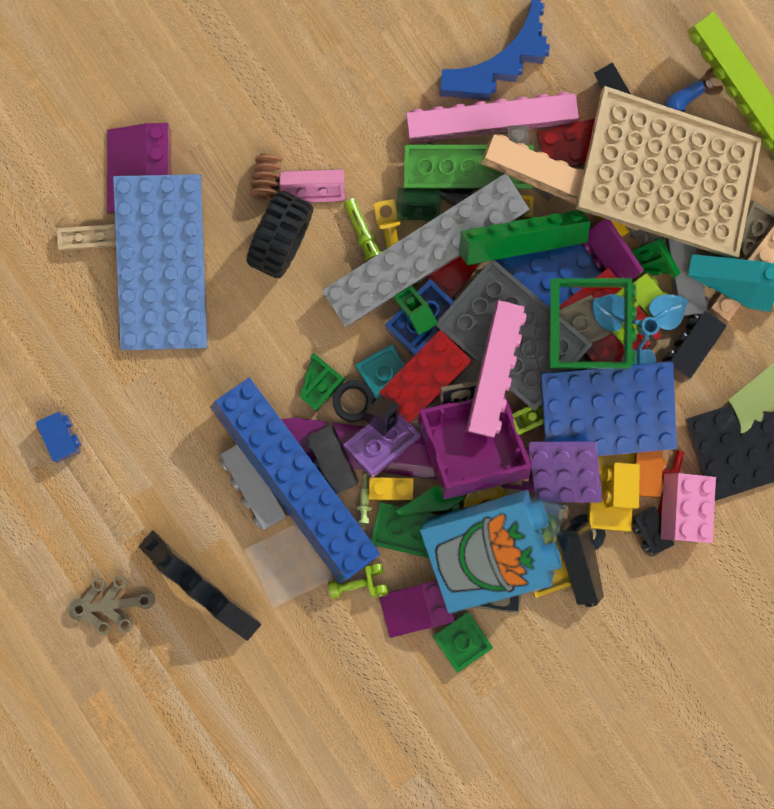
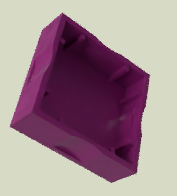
(468, 460)

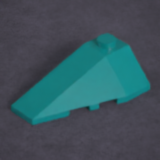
(738, 279)

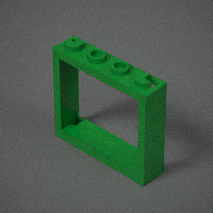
(629, 315)

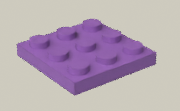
(566, 471)

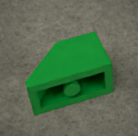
(415, 310)

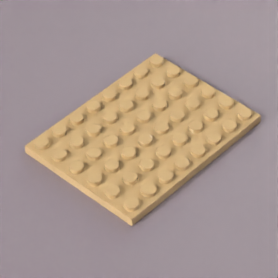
(669, 173)

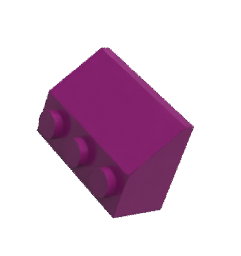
(611, 251)

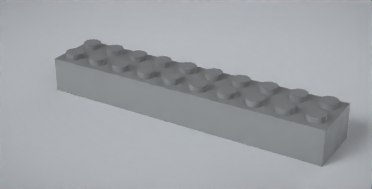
(422, 251)

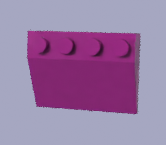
(137, 152)

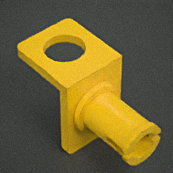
(389, 223)

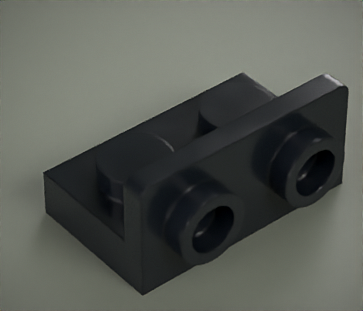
(648, 527)

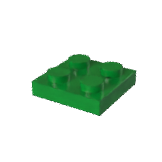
(462, 642)

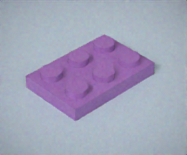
(376, 451)

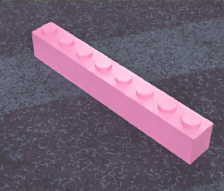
(491, 118)

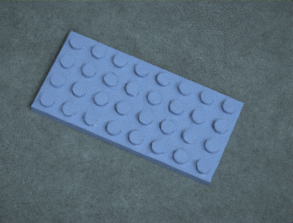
(160, 261)

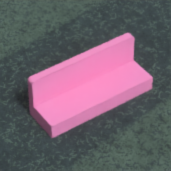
(314, 185)

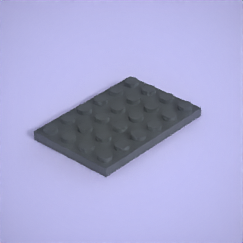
(470, 319)

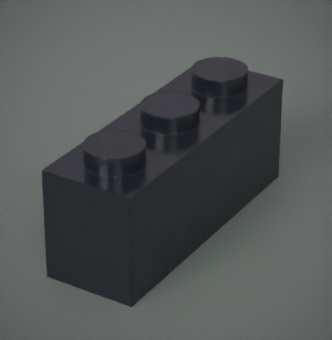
(331, 458)

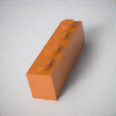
(651, 471)

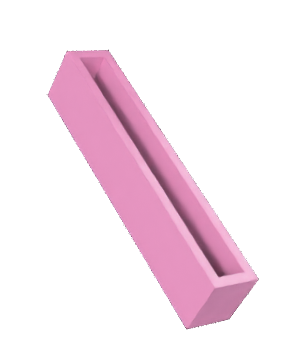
(495, 369)

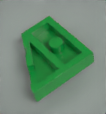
(655, 258)

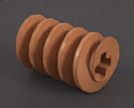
(264, 176)

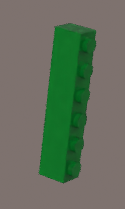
(524, 237)

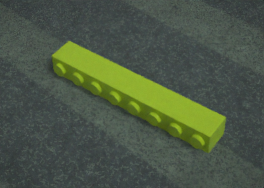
(737, 75)

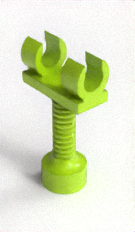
(336, 589)

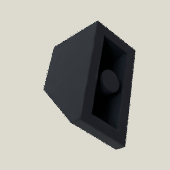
(382, 415)

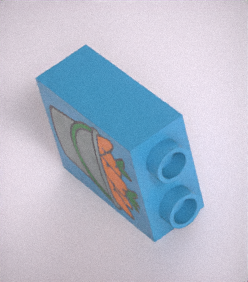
(490, 551)

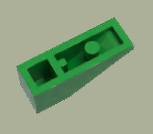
(429, 503)

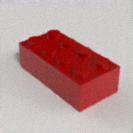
(422, 377)

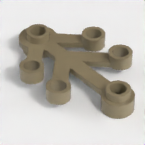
(107, 605)

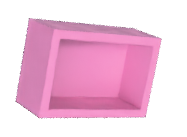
(688, 508)

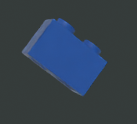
(59, 436)

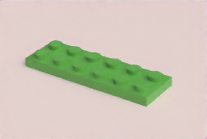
(450, 167)

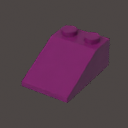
(415, 609)

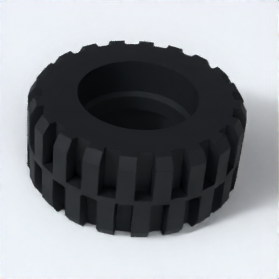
(279, 234)

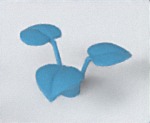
(666, 313)

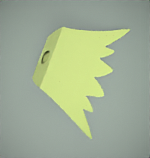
(754, 399)

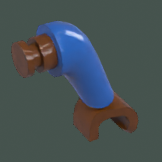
(686, 95)

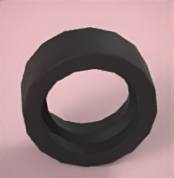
(338, 394)

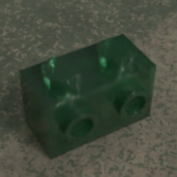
(418, 204)

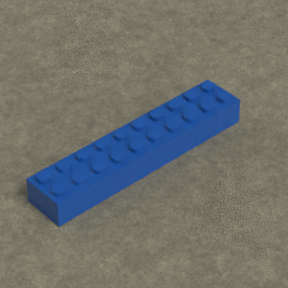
(294, 480)

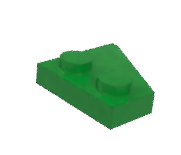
(319, 383)

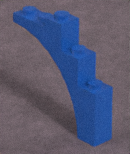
(477, 80)

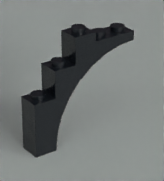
(198, 586)

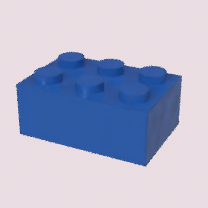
(402, 330)

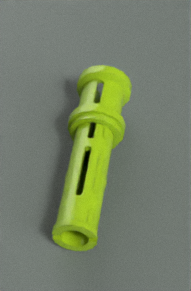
(365, 240)

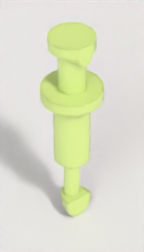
(364, 501)

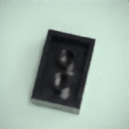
(694, 345)

